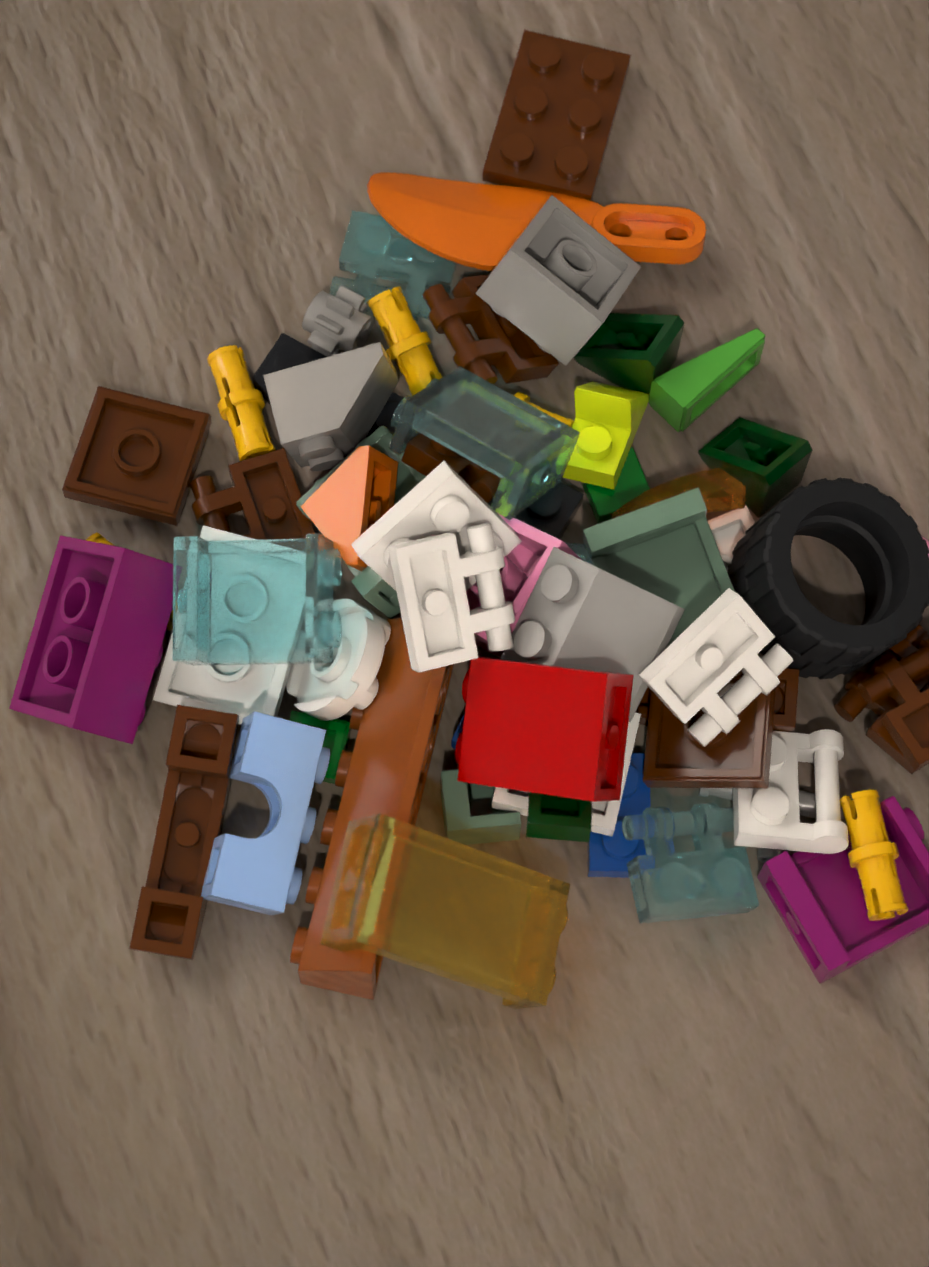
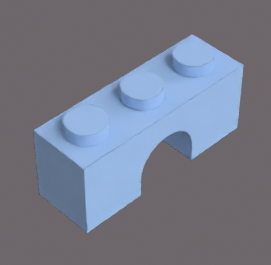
(284, 764)

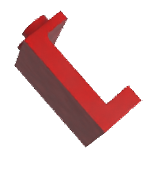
(544, 729)

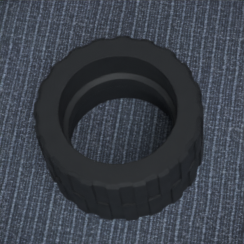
(877, 541)

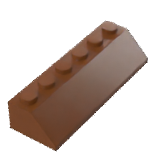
(378, 777)

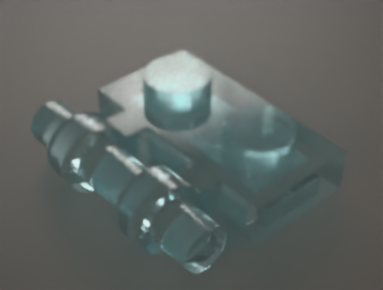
(381, 252)
(692, 882)

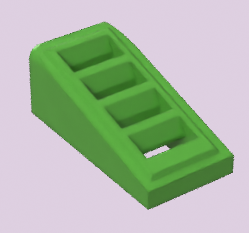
(696, 385)

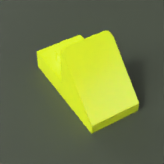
(607, 426)

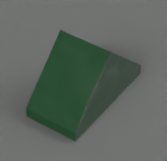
(633, 349)
(761, 459)

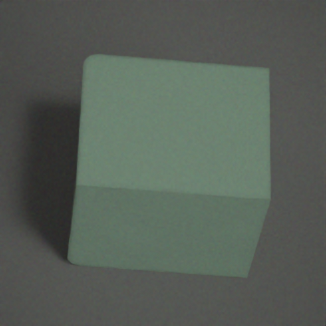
(470, 814)

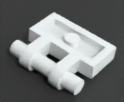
(435, 600)
(707, 658)

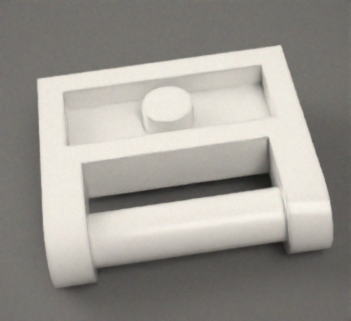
(772, 814)

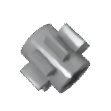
(337, 322)

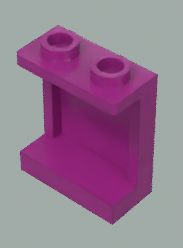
(825, 901)

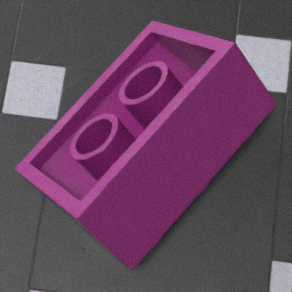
(96, 639)

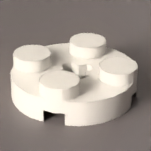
(351, 680)

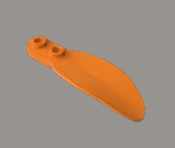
(482, 221)

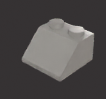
(558, 281)
(330, 403)
(592, 622)

